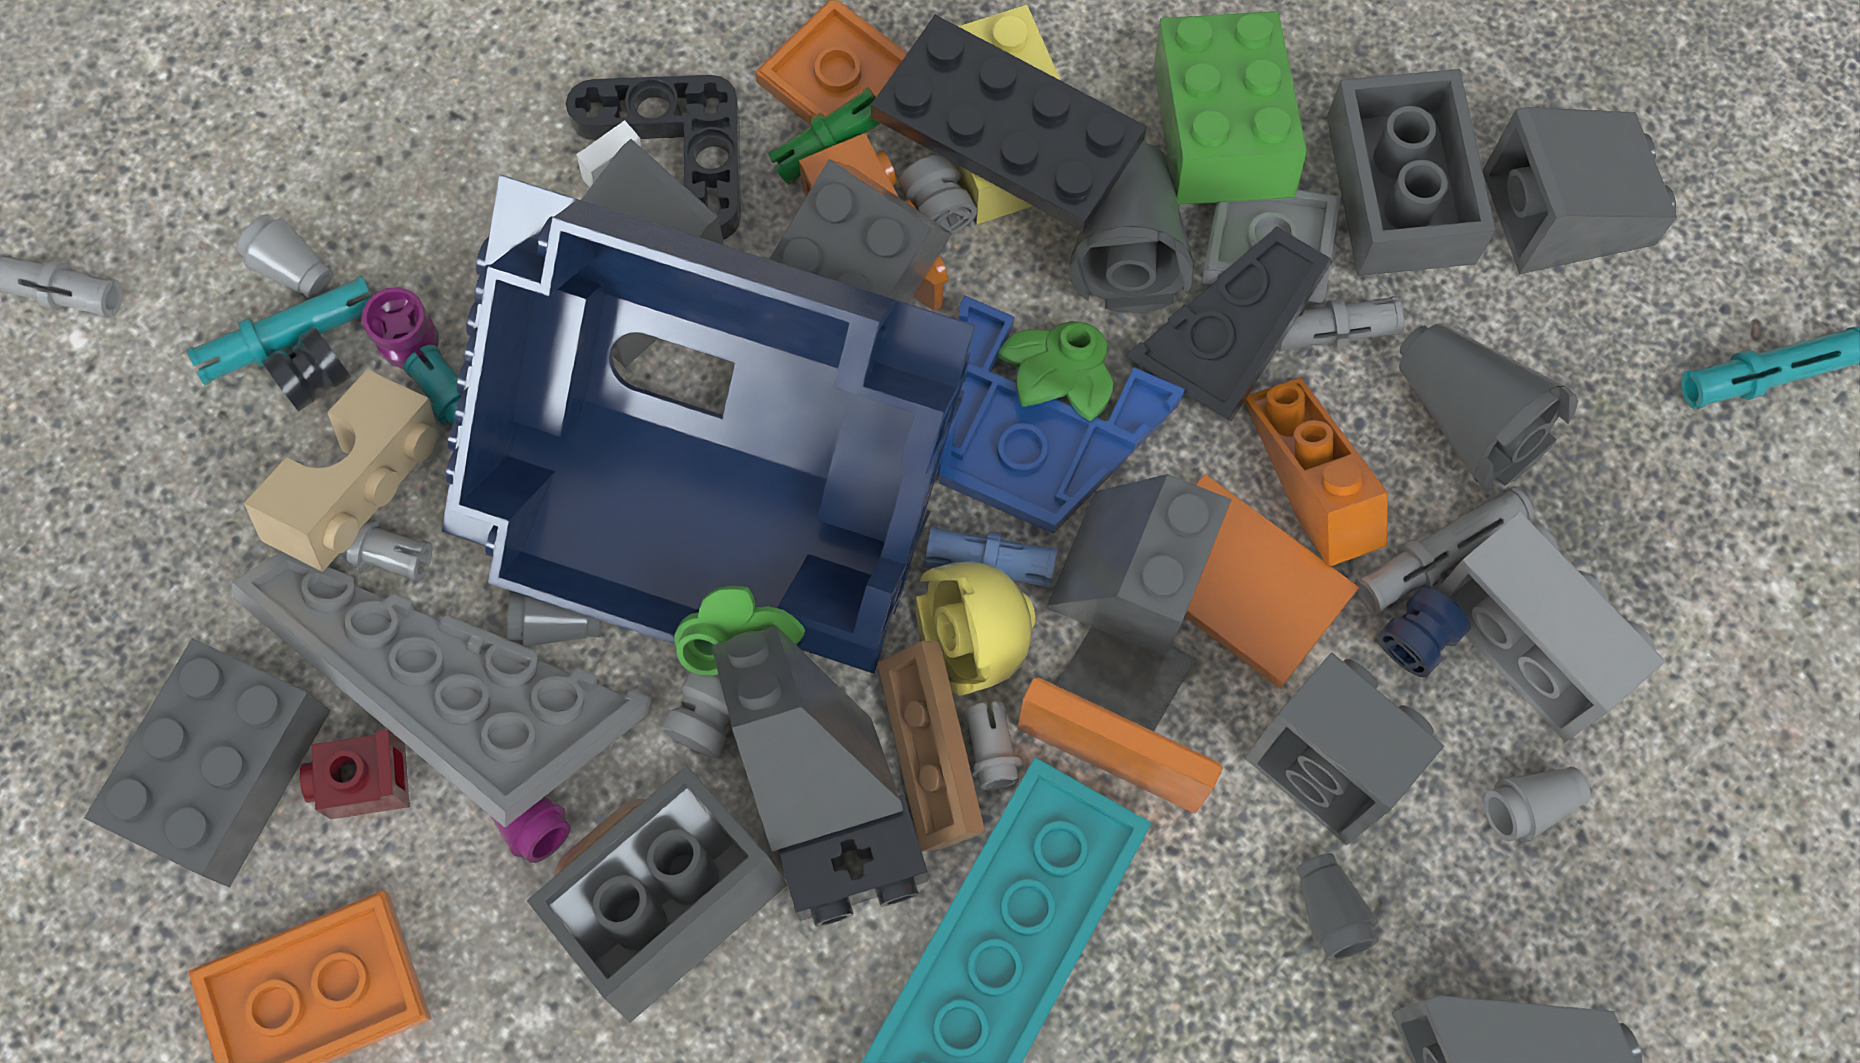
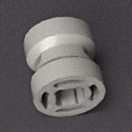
(936, 192)
(701, 717)

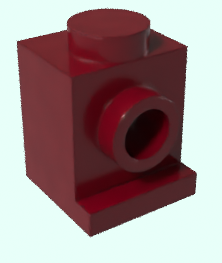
(376, 786)

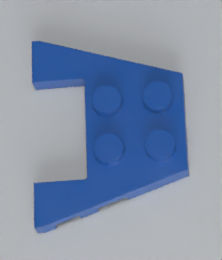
(1041, 456)

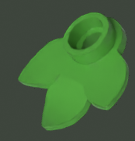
(1055, 368)
(720, 618)

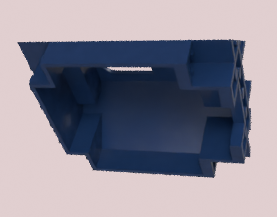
(653, 503)

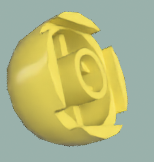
(978, 621)

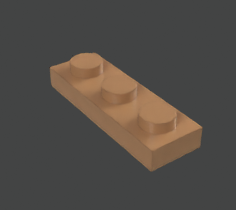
(930, 746)

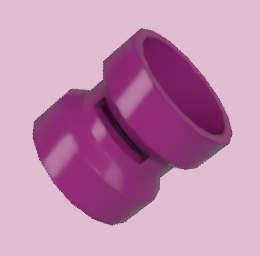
(396, 314)

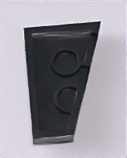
(1236, 325)

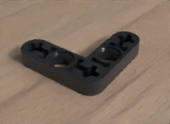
(697, 127)

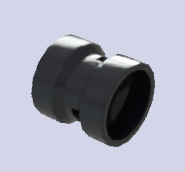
(306, 368)

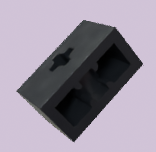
(890, 876)

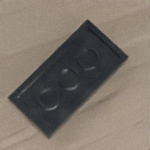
(1008, 122)

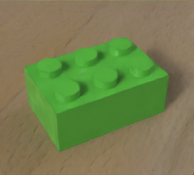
(1228, 108)

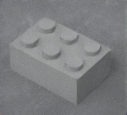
(1549, 627)

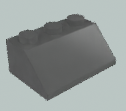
(657, 893)

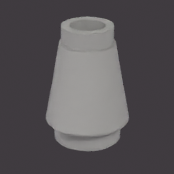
(283, 256)
(1534, 802)

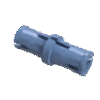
(1017, 560)

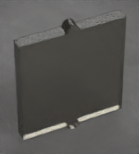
(1126, 677)

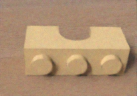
(321, 510)

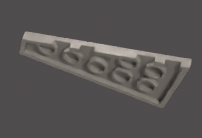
(445, 688)

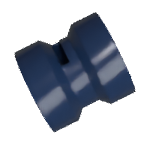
(1424, 631)

